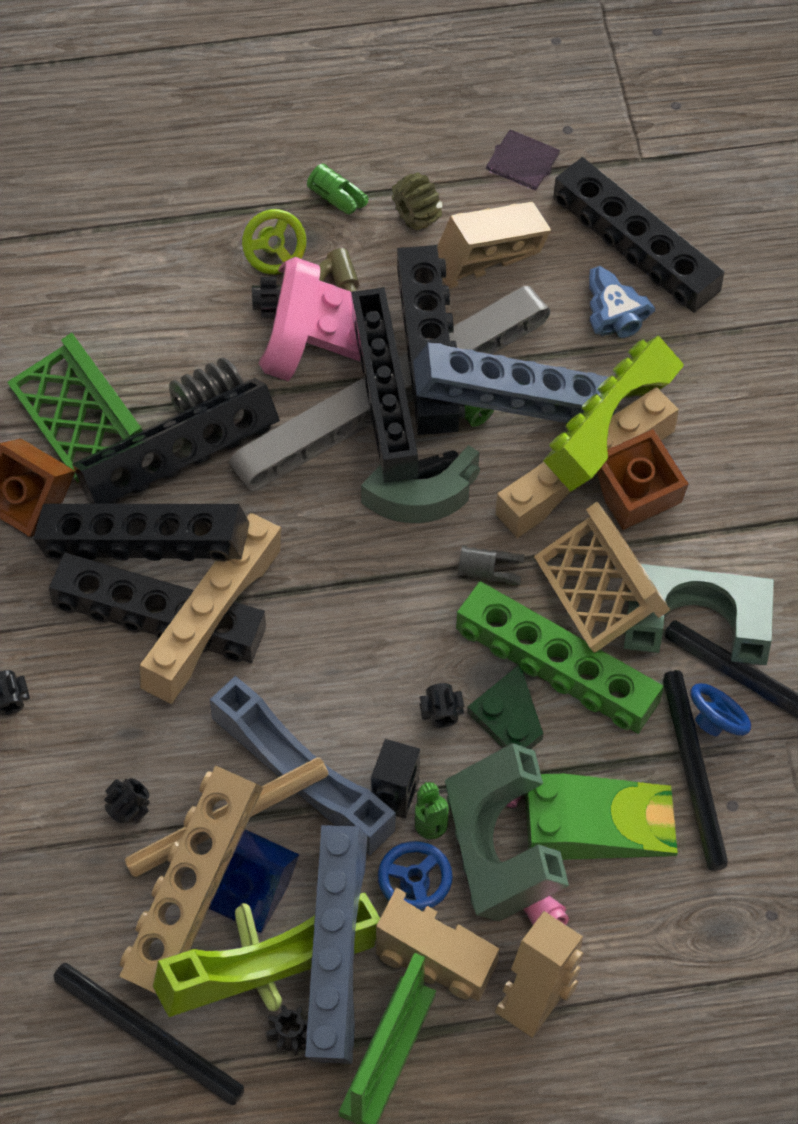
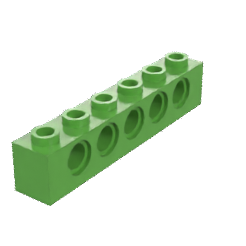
(550, 640)

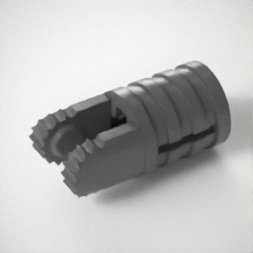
(481, 564)

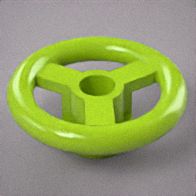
(249, 244)

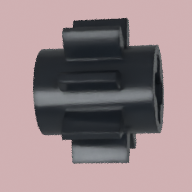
(266, 296)
(12, 692)
(441, 705)
(127, 800)
(285, 1021)

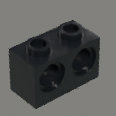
(396, 776)

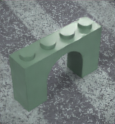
(739, 598)
(476, 801)

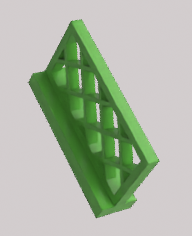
(95, 386)
(389, 1047)

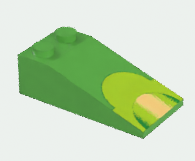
(601, 817)

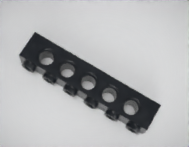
(638, 235)
(415, 267)
(384, 385)
(96, 470)
(142, 531)
(146, 593)

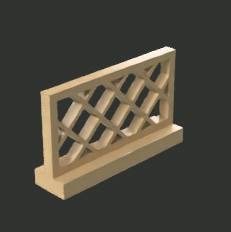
(627, 567)

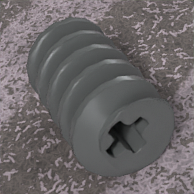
(204, 384)

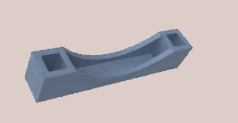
(262, 733)
(331, 984)

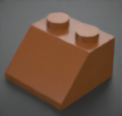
(640, 480)
(28, 482)

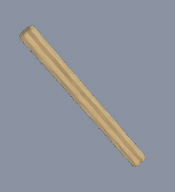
(271, 794)

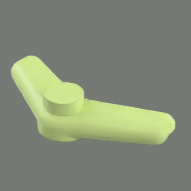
(248, 936)

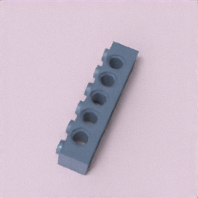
(503, 383)

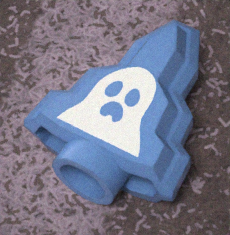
(616, 305)

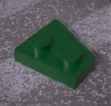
(508, 712)

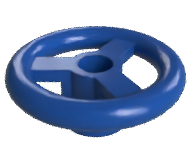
(719, 714)
(415, 890)

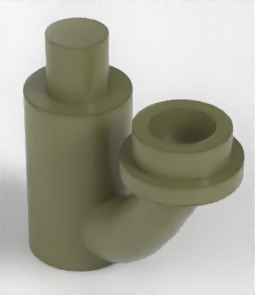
(343, 272)

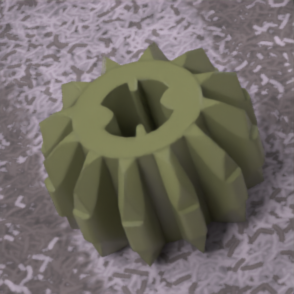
(417, 201)

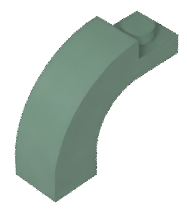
(423, 498)

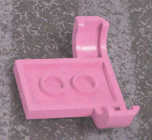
(308, 314)

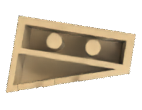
(490, 237)
(451, 955)
(545, 974)

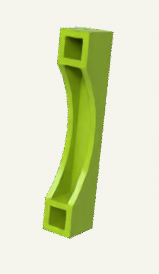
(583, 449)
(209, 976)

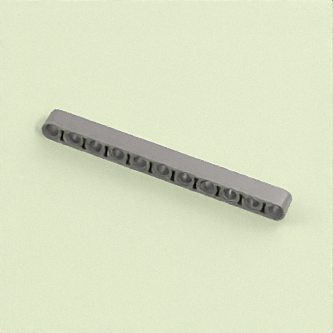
(349, 409)

